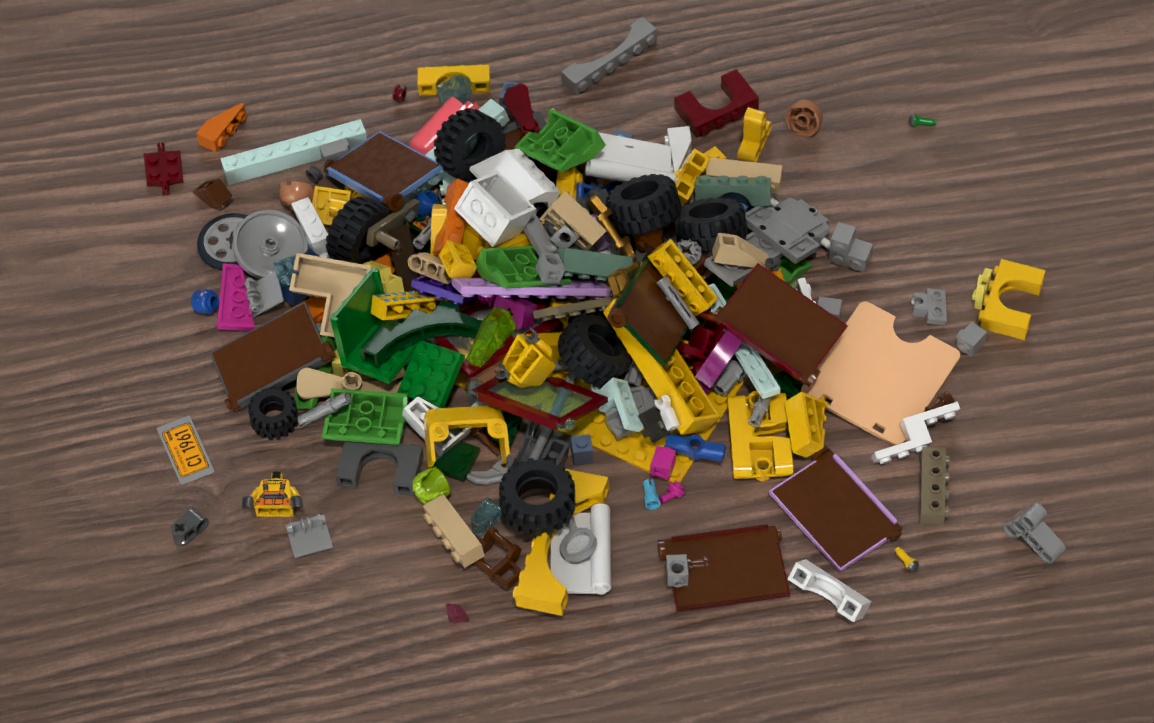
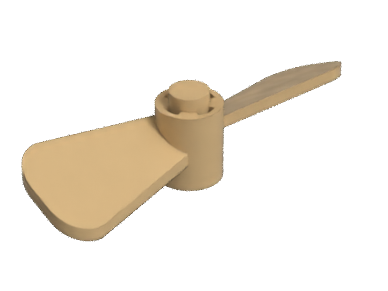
(318, 384)

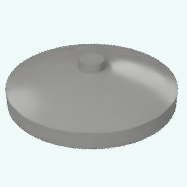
(267, 238)

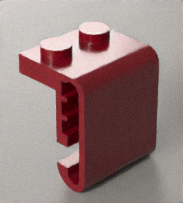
(702, 339)

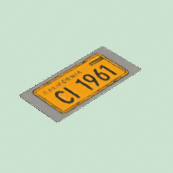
(185, 450)

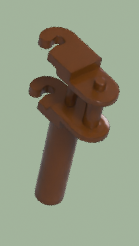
(486, 439)

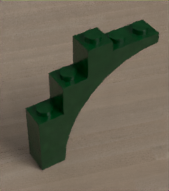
(418, 326)

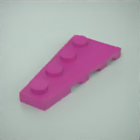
(233, 303)

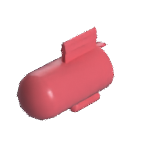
(424, 139)

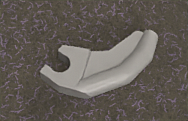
(488, 477)

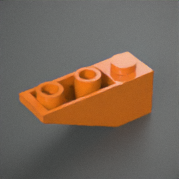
(219, 128)

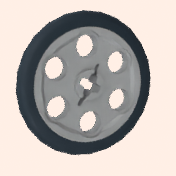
(211, 232)

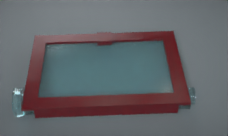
(551, 404)

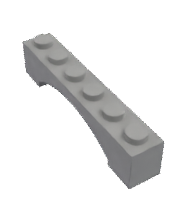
(580, 76)

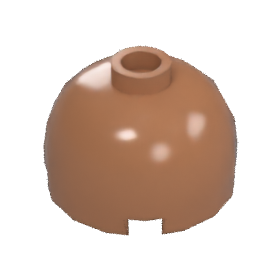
(804, 117)
(295, 192)

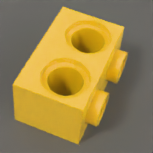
(457, 260)

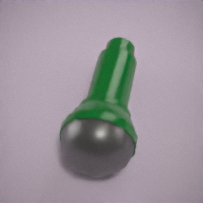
(915, 120)

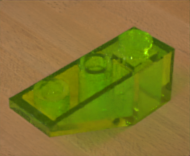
(492, 333)

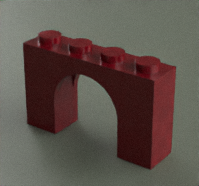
(704, 120)

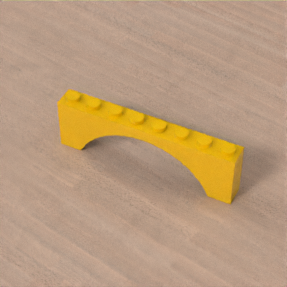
(537, 584)

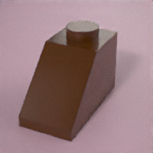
(213, 193)

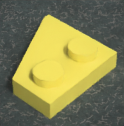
(982, 288)

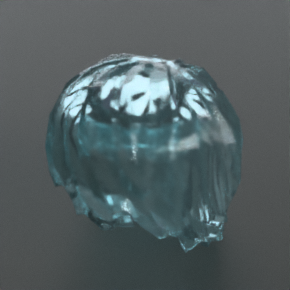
(456, 87)

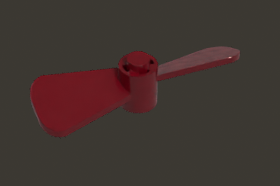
(519, 105)

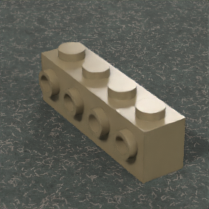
(933, 486)

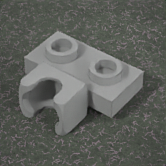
(931, 304)

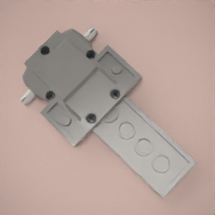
(785, 230)

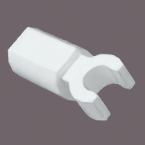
(667, 413)

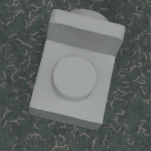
(615, 425)

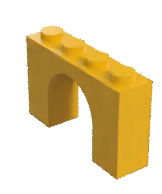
(1010, 277)

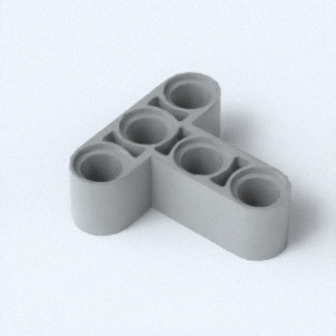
(1035, 532)

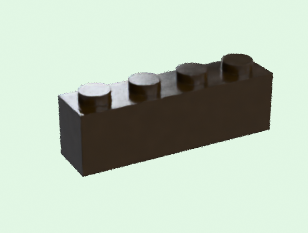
(400, 256)

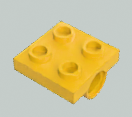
(328, 202)

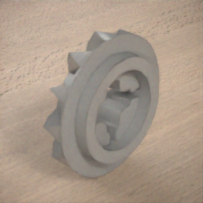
(695, 250)

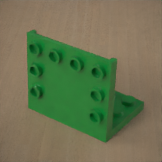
(355, 324)

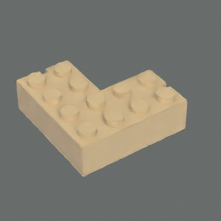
(327, 280)

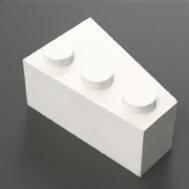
(414, 416)

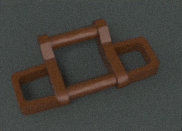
(504, 565)

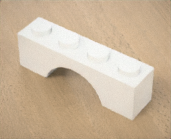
(814, 579)

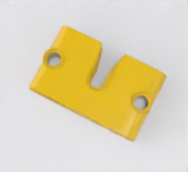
(756, 452)

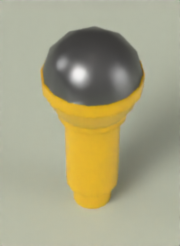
(910, 563)

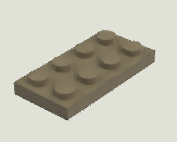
(573, 309)

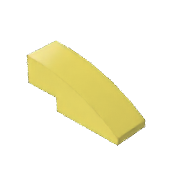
(390, 282)

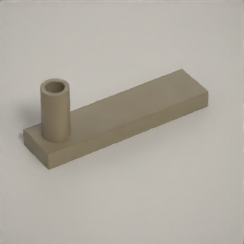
(378, 232)

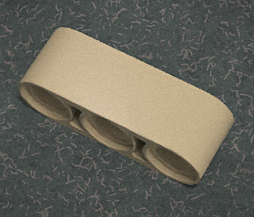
(427, 267)

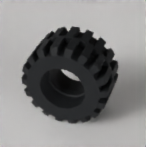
(276, 425)

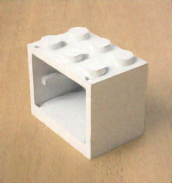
(495, 208)

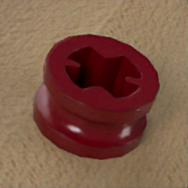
(399, 93)

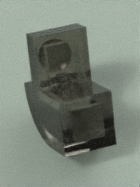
(653, 424)

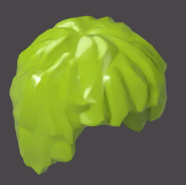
(430, 485)

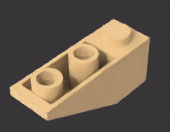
(736, 251)

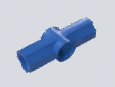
(706, 449)

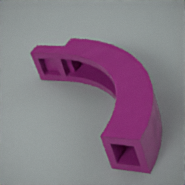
(717, 361)

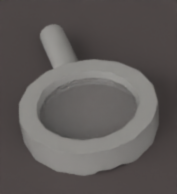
(578, 543)

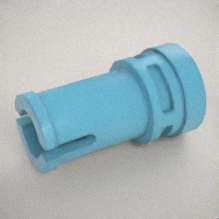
(651, 497)

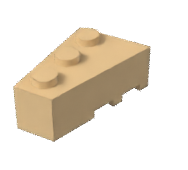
(570, 213)

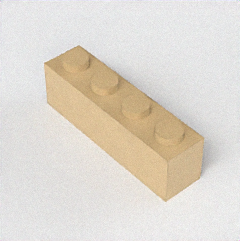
(734, 168)
(453, 531)

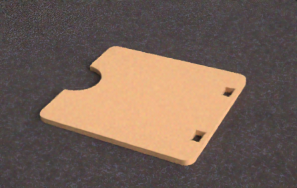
(879, 376)

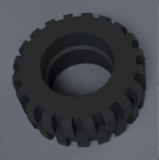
(454, 135)
(644, 204)
(708, 217)
(350, 228)
(593, 350)
(535, 475)

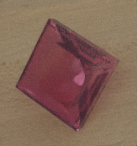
(456, 613)

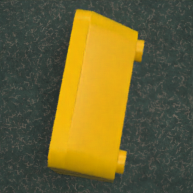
(439, 421)

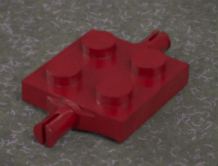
(163, 168)

